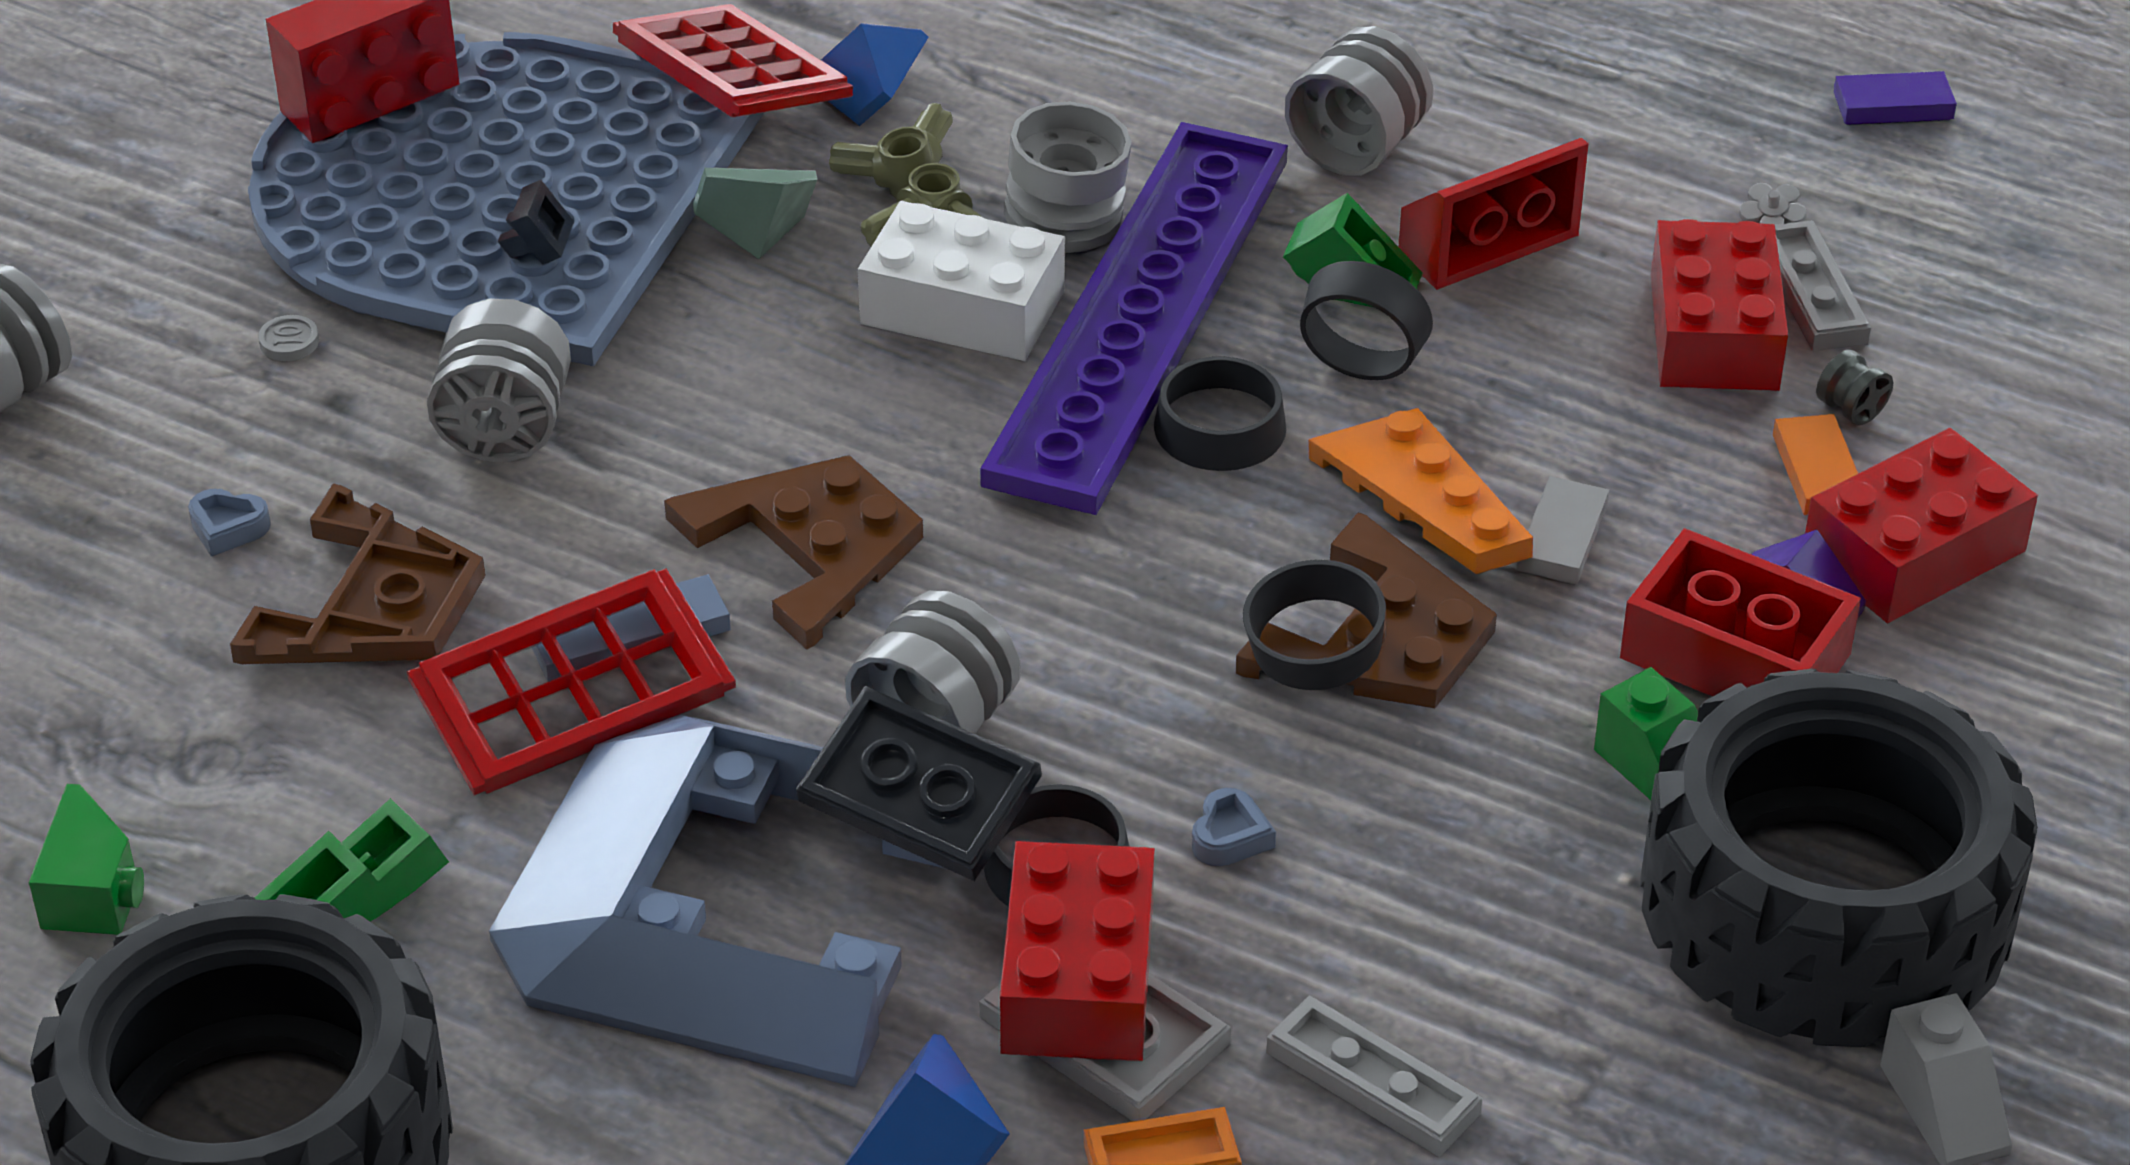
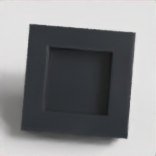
(537, 225)

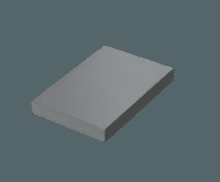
(1176, 1047)

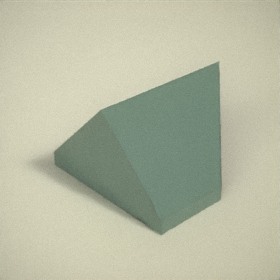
(754, 204)

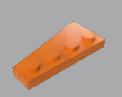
(1429, 484)

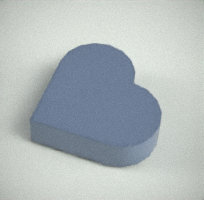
(228, 520)
(1230, 829)

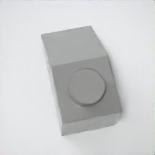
(1947, 1080)

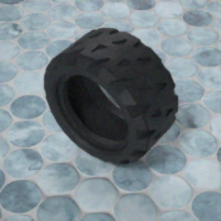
(1852, 756)
(235, 983)

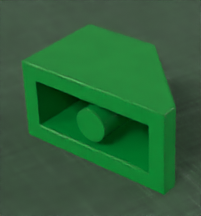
(1342, 234)
(1637, 723)
(85, 870)

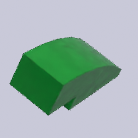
(367, 870)

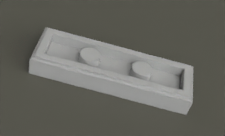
(1818, 289)
(1374, 1075)

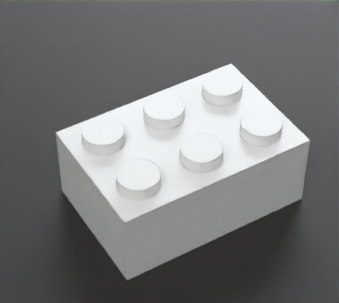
(962, 280)

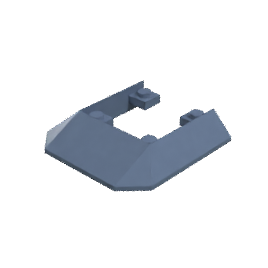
(611, 950)

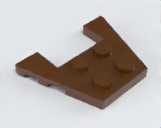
(822, 515)
(389, 605)
(1428, 629)

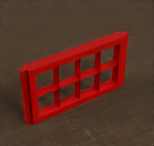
(725, 50)
(460, 727)

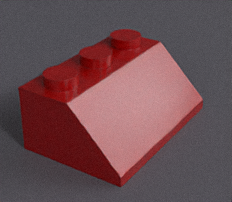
(1496, 216)

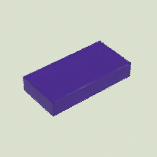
(1894, 97)

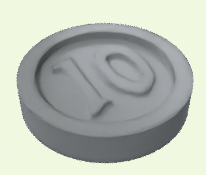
(288, 338)

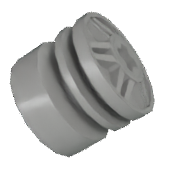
(1358, 101)
(1068, 173)
(31, 337)
(499, 380)
(942, 660)

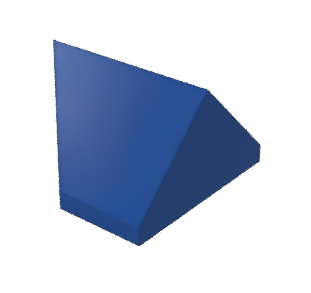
(875, 65)
(932, 1116)

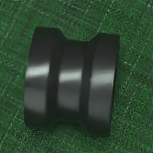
(1854, 387)

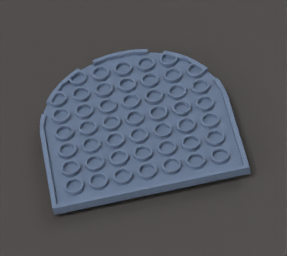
(413, 202)

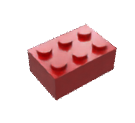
(359, 60)
(1718, 305)
(1923, 522)
(1733, 618)
(1077, 951)

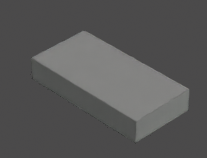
(1564, 529)

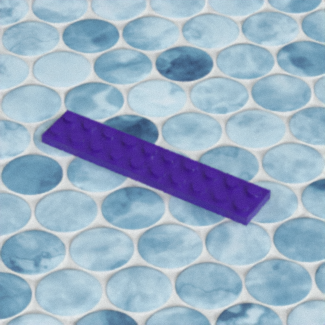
(1134, 320)

